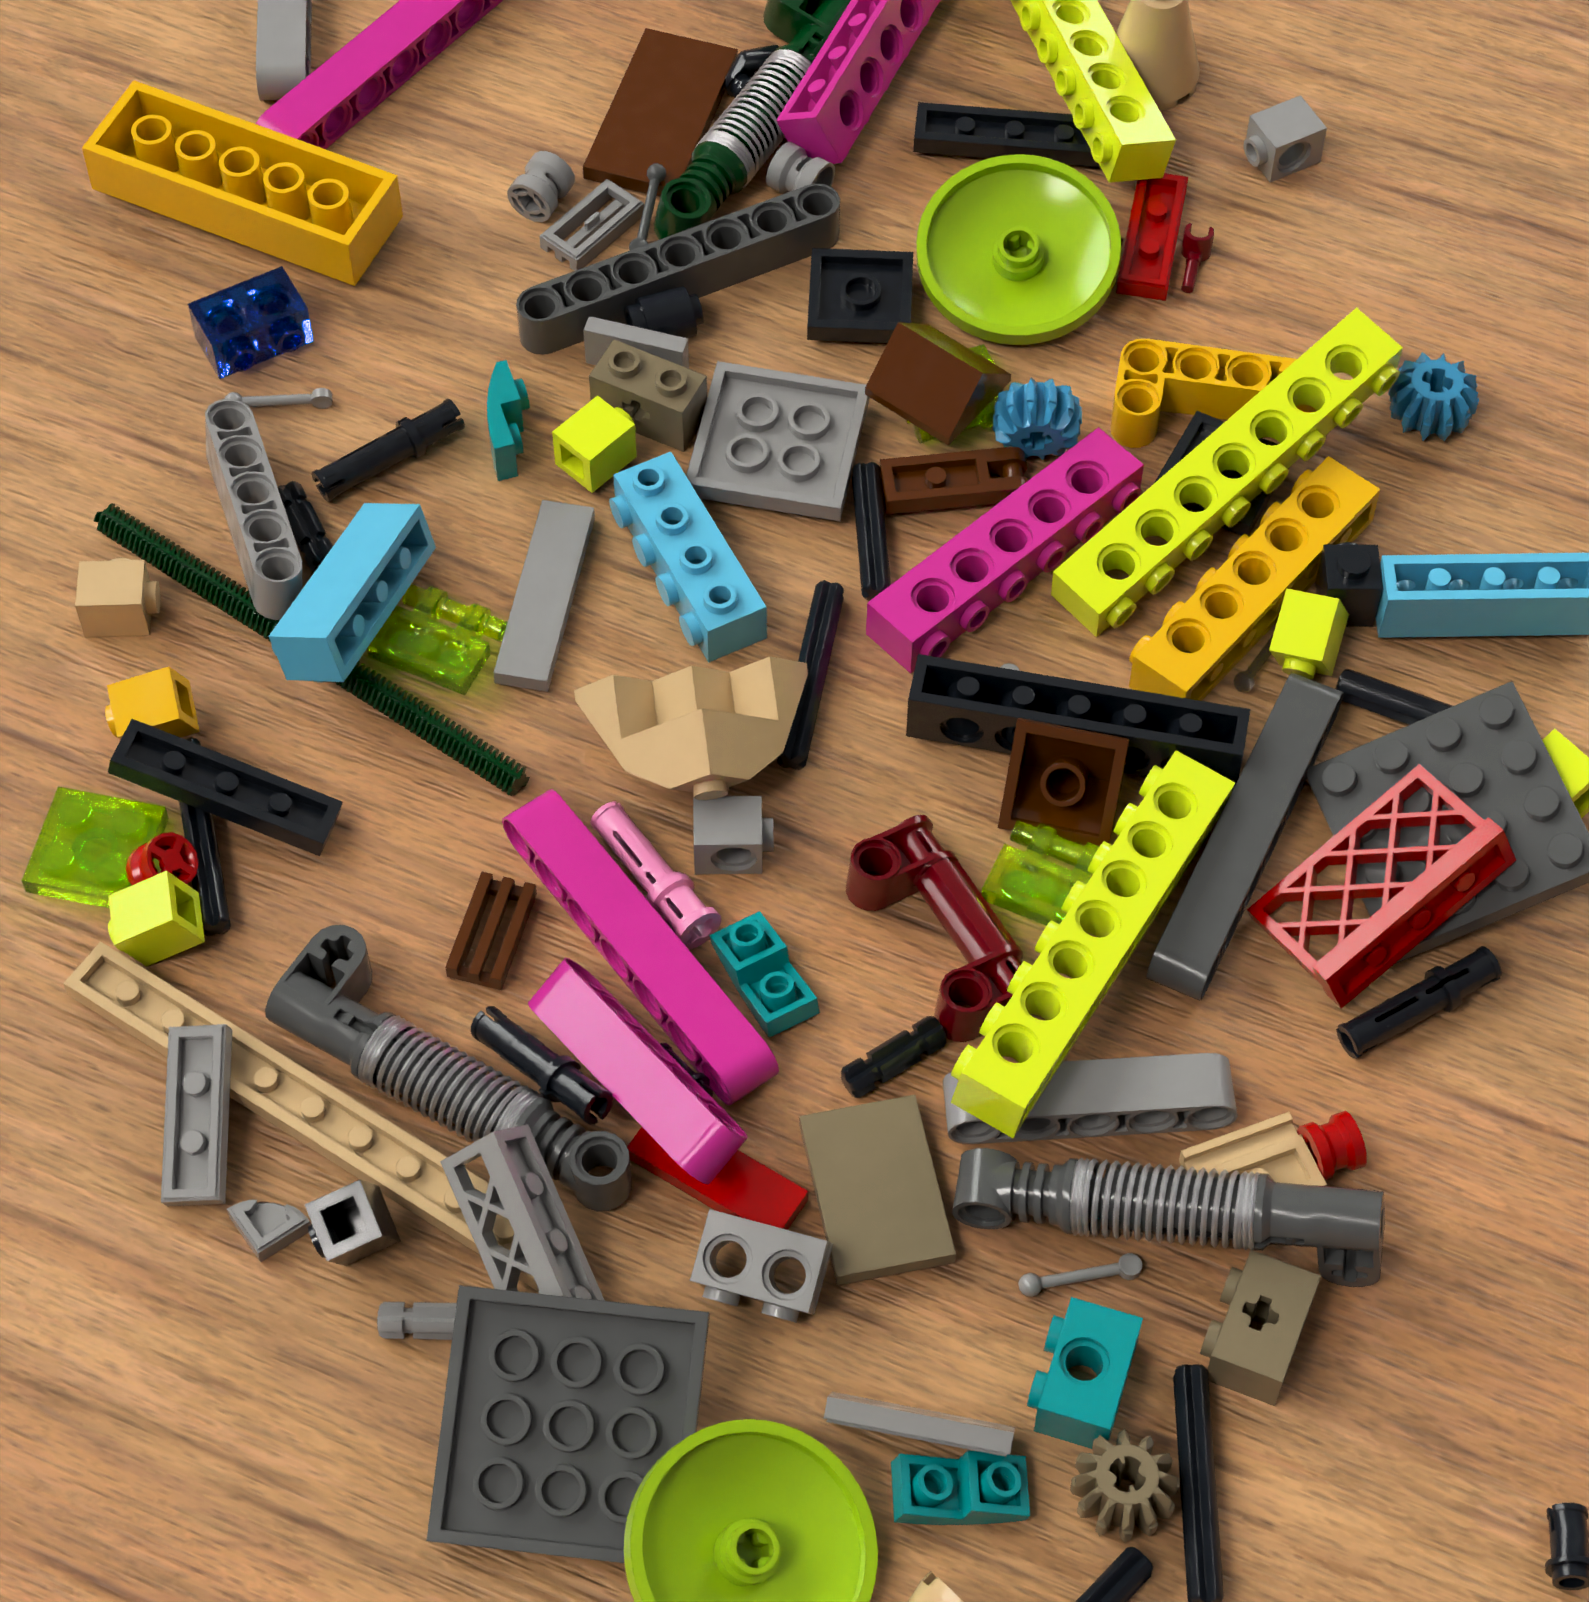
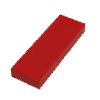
(1152, 237)
(739, 1189)

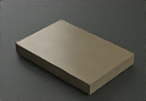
(876, 1189)

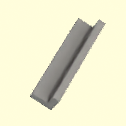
(527, 1196)

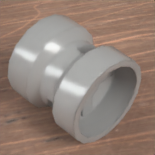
(794, 169)
(544, 181)

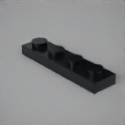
(999, 132)
(225, 787)

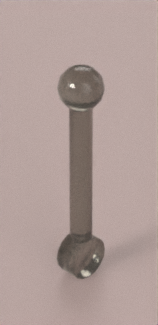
(1244, 680)

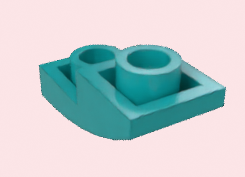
(505, 419)
(763, 974)
(961, 1490)

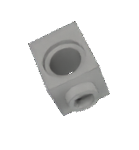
(1284, 139)
(730, 835)

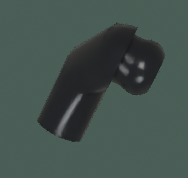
(745, 67)

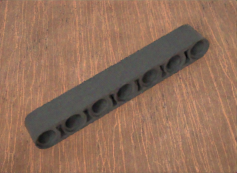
(697, 258)
(1244, 837)

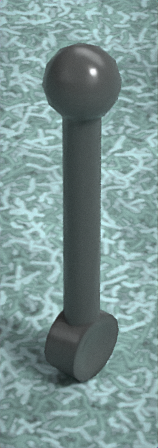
(656, 173)

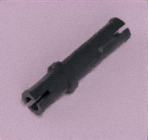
(406, 440)
(1438, 991)
(555, 1074)

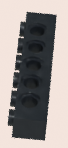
(982, 703)

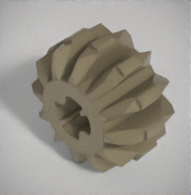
(1138, 1506)

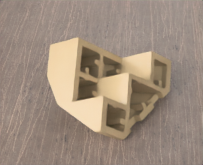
(697, 724)

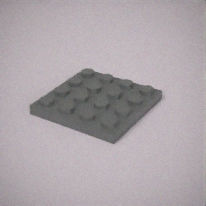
(1498, 768)
(559, 1418)

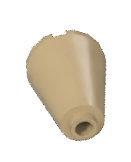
(1162, 48)

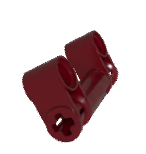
(915, 862)

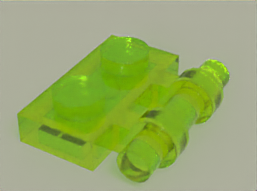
(434, 650)
(1030, 883)

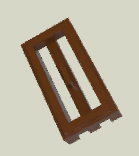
(504, 892)

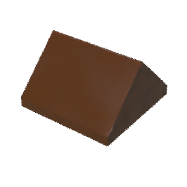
(934, 380)
(1064, 780)

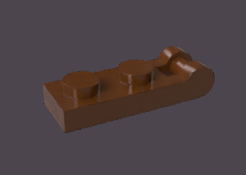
(951, 479)

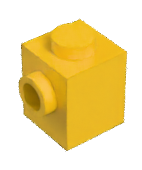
(154, 698)

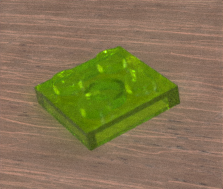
(87, 845)

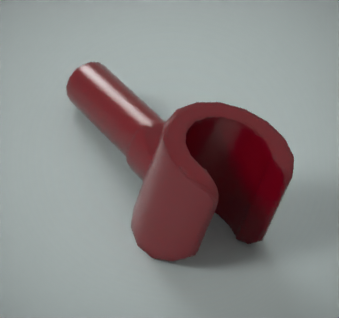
(1195, 251)

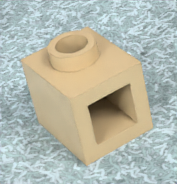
(116, 598)

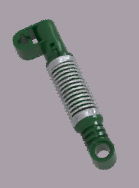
(748, 135)

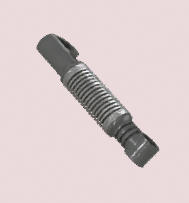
(391, 1053)
(1244, 1208)

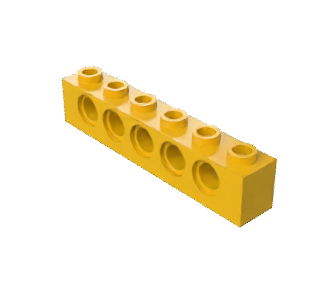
(1283, 553)

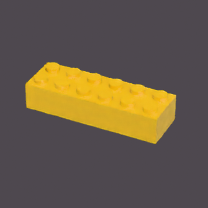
(243, 182)

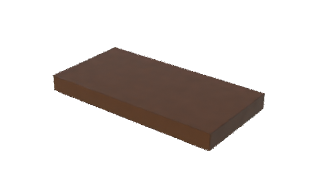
(659, 110)

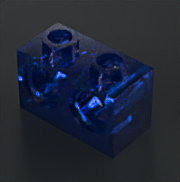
(251, 322)

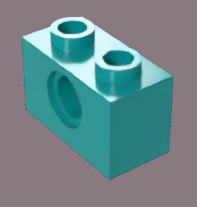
(1091, 1338)

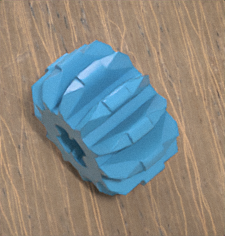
(1433, 397)
(1037, 418)

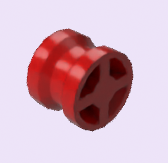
(173, 854)
(1335, 1144)

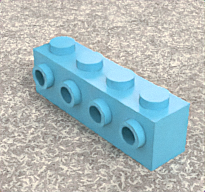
(689, 557)
(352, 592)
(1484, 595)

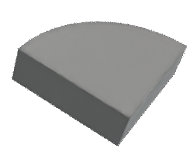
(268, 1225)

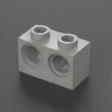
(765, 1250)

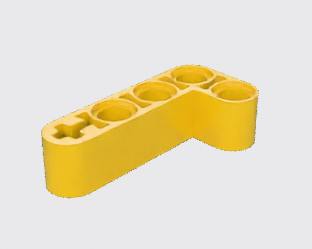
(1184, 380)

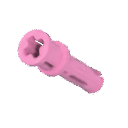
(666, 890)

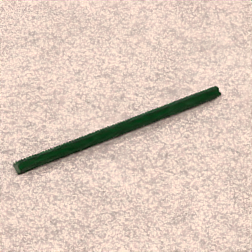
(366, 686)

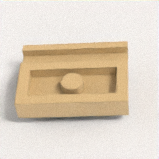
(1263, 1148)

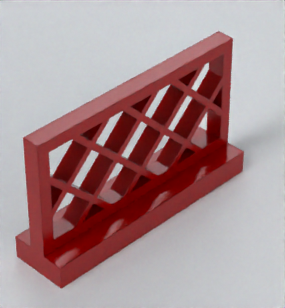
(1408, 908)

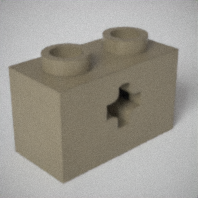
(656, 393)
(1254, 1359)

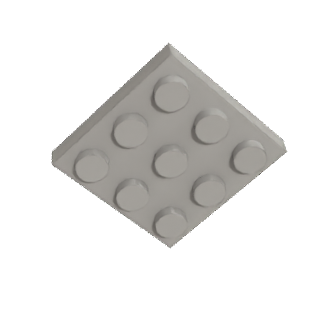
(778, 440)

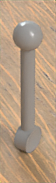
(320, 398)
(1127, 1267)

